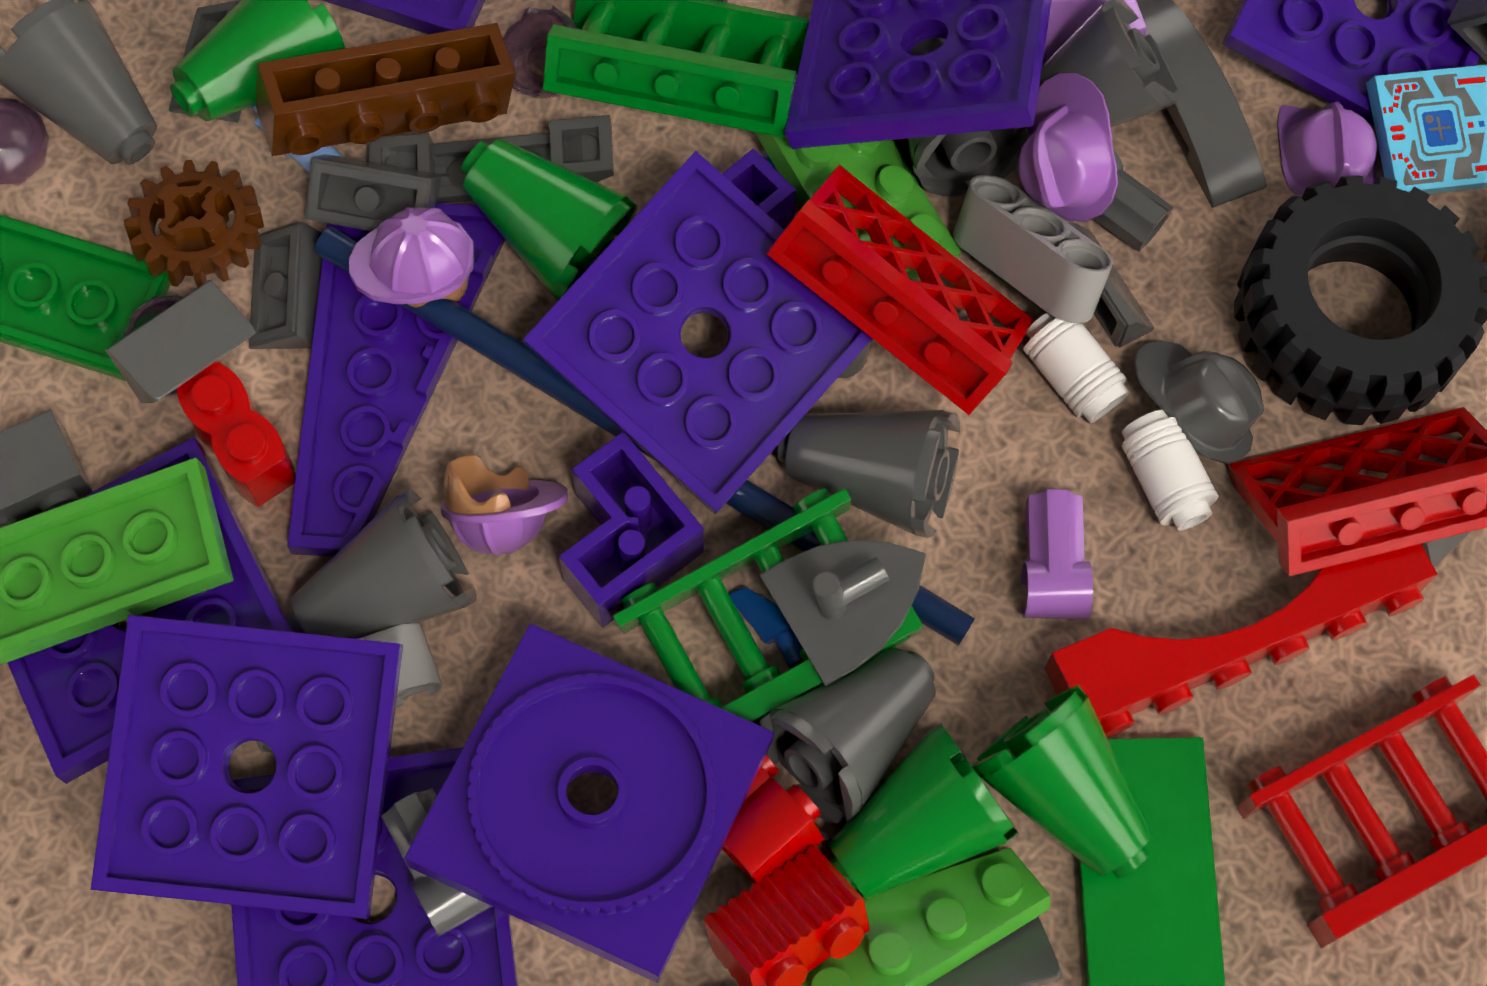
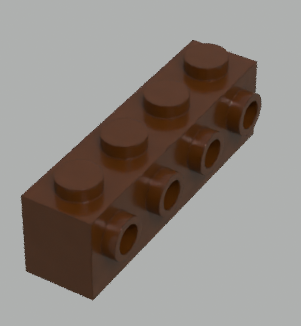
(383, 89)

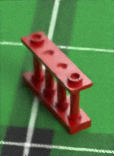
(1397, 873)

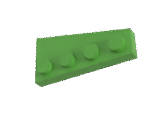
(938, 923)

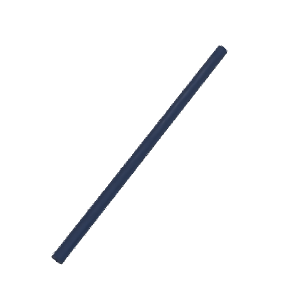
(526, 365)

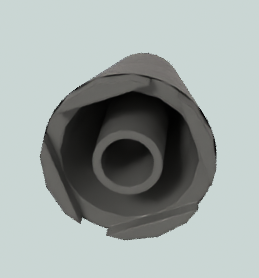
(1119, 62)
(78, 80)
(950, 160)
(886, 461)
(384, 577)
(850, 731)

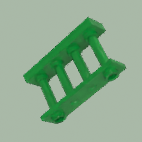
(681, 60)
(763, 684)

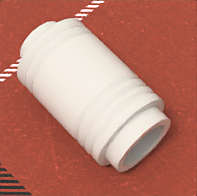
(1076, 366)
(1169, 470)

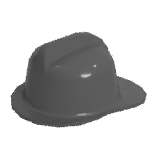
(1207, 395)

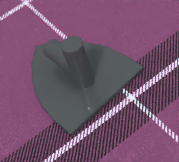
(845, 600)

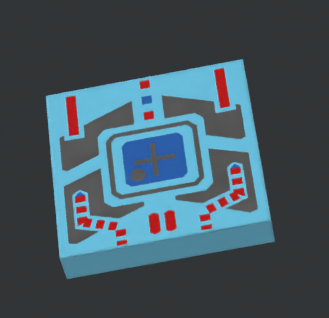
(1432, 128)

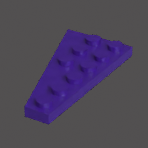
(367, 394)

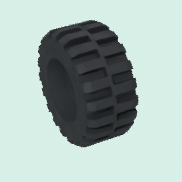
(1400, 239)

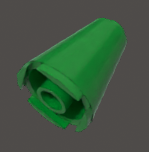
(222, 68)
(545, 211)
(1070, 783)
(920, 820)

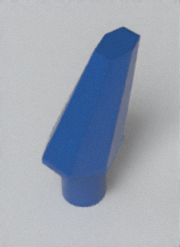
(769, 623)

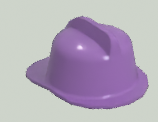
(1325, 146)
(1070, 150)

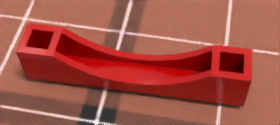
(1136, 672)

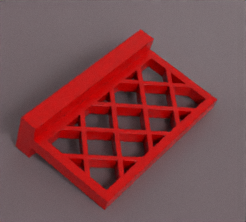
(902, 315)
(1375, 514)

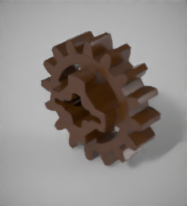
(193, 223)

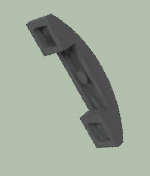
(1207, 110)
(574, 143)

